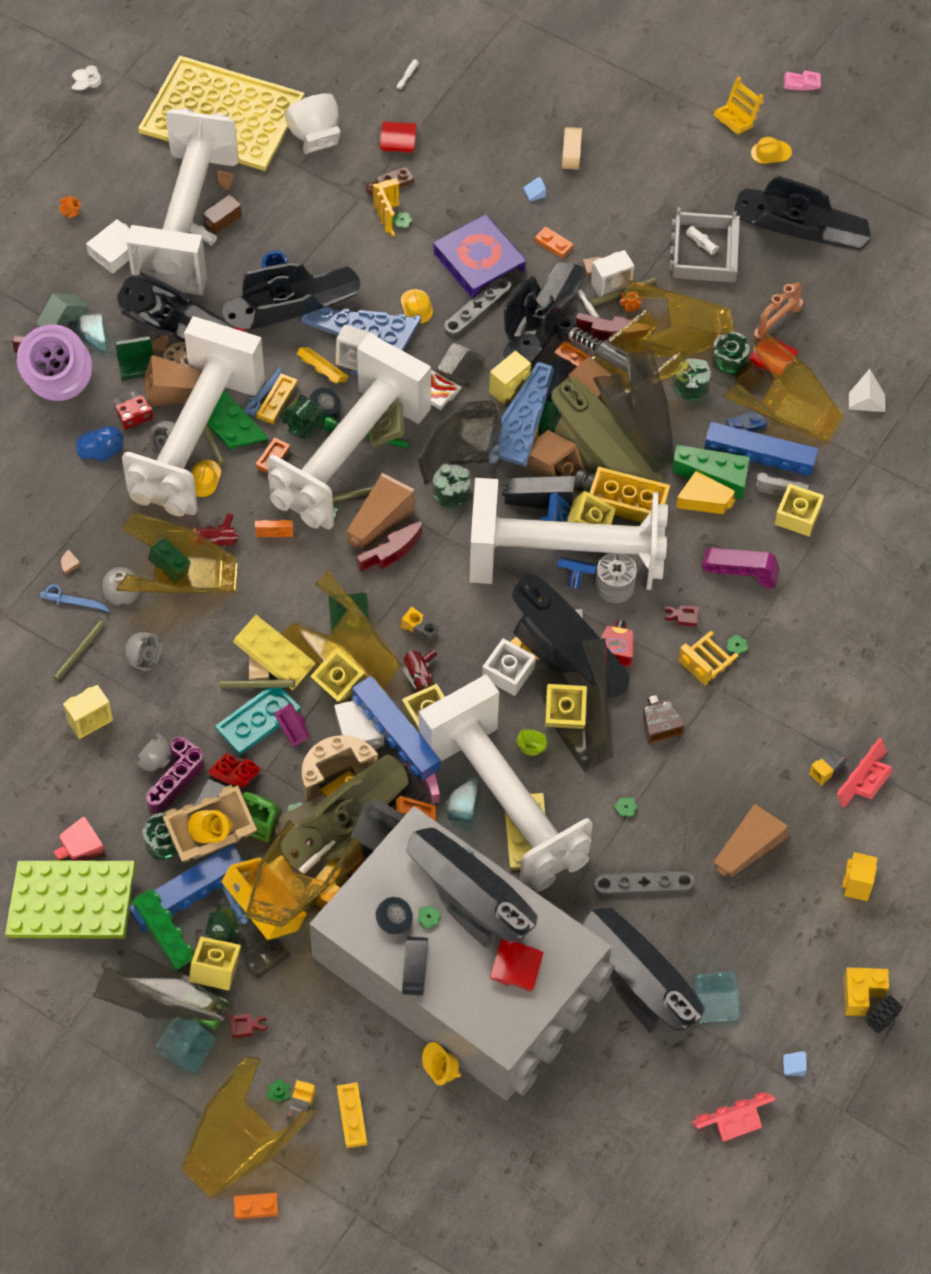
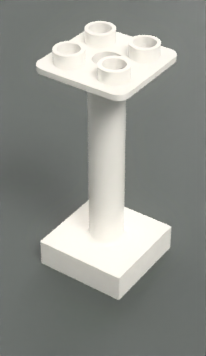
(172, 252)
(226, 360)
(384, 379)
(491, 531)
(463, 724)

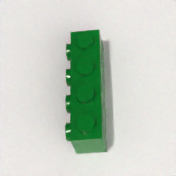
(162, 929)

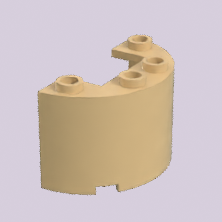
(333, 758)
(229, 802)

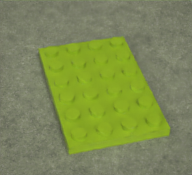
(71, 899)

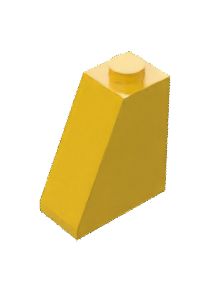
(705, 495)

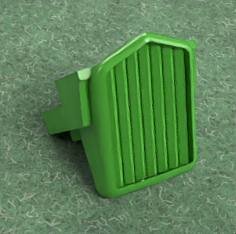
(263, 814)

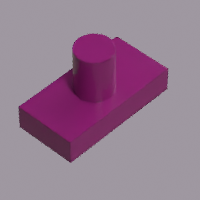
(292, 724)

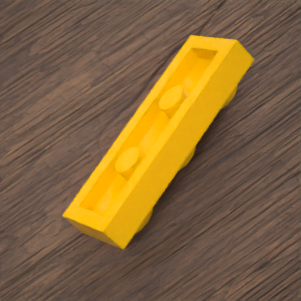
(322, 365)
(277, 398)
(351, 1115)

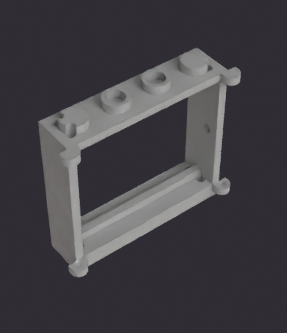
(728, 222)

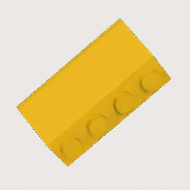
(628, 493)

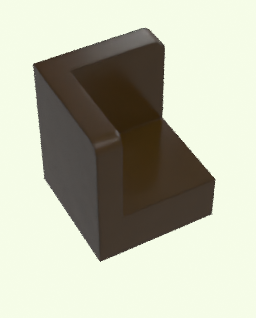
(749, 376)

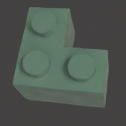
(62, 309)

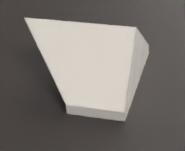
(867, 394)

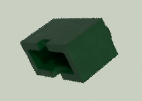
(169, 559)

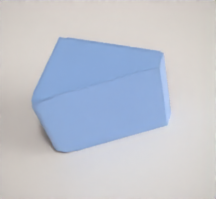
(535, 190)
(795, 1064)

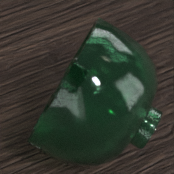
(222, 923)

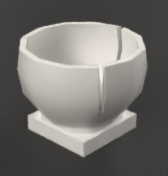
(314, 121)

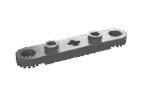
(468, 314)
(630, 883)

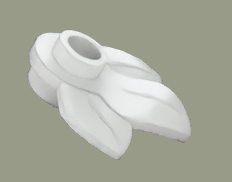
(86, 78)

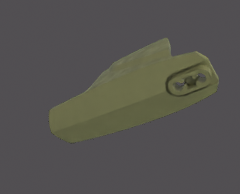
(596, 432)
(339, 812)

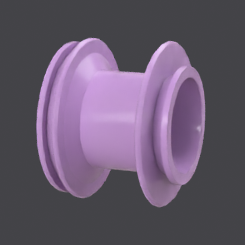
(69, 378)

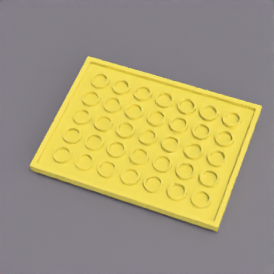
(250, 102)

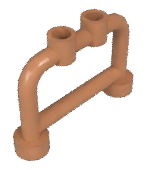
(795, 305)

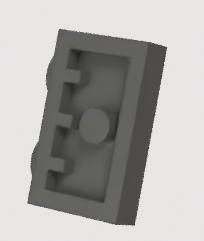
(375, 823)

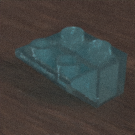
(718, 995)
(185, 1044)

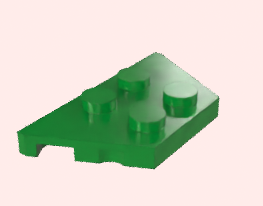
(233, 424)

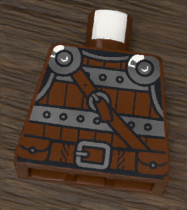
(661, 720)

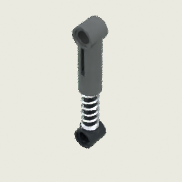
(613, 355)

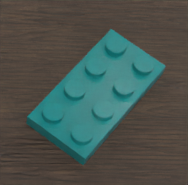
(254, 719)

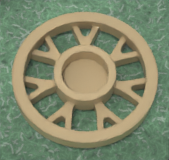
(179, 356)

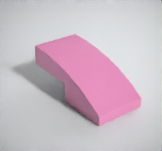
(806, 81)

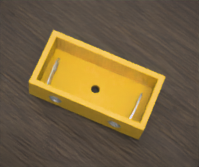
(240, 881)

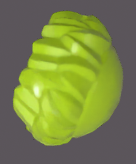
(531, 742)

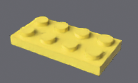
(273, 651)
(516, 842)

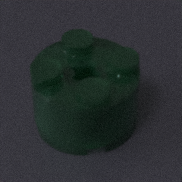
(730, 352)
(693, 382)
(303, 417)
(451, 485)
(158, 839)

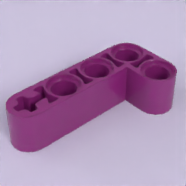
(743, 563)
(158, 797)

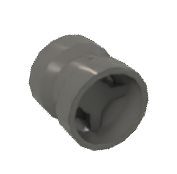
(584, 480)

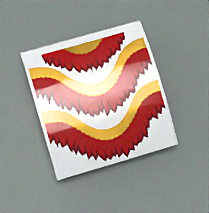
(442, 390)

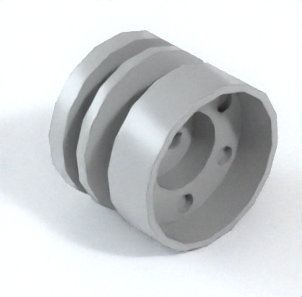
(615, 577)

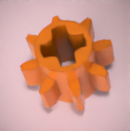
(69, 206)
(630, 304)

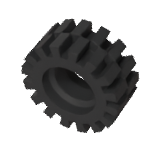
(884, 1014)

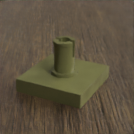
(388, 426)

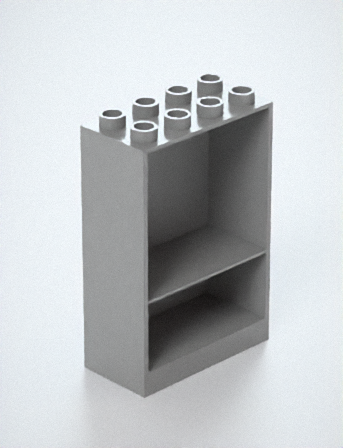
(488, 1026)

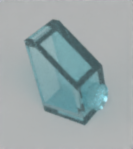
(93, 331)
(463, 802)

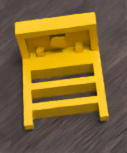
(736, 115)
(385, 198)
(698, 665)

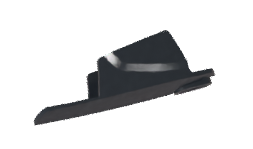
(801, 213)
(286, 293)
(164, 307)
(534, 310)
(557, 632)
(471, 889)
(644, 975)

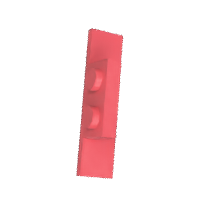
(867, 776)
(736, 1119)

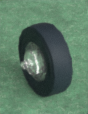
(327, 399)
(394, 915)

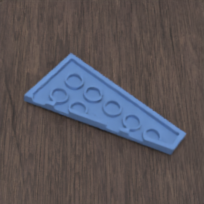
(389, 328)
(524, 415)

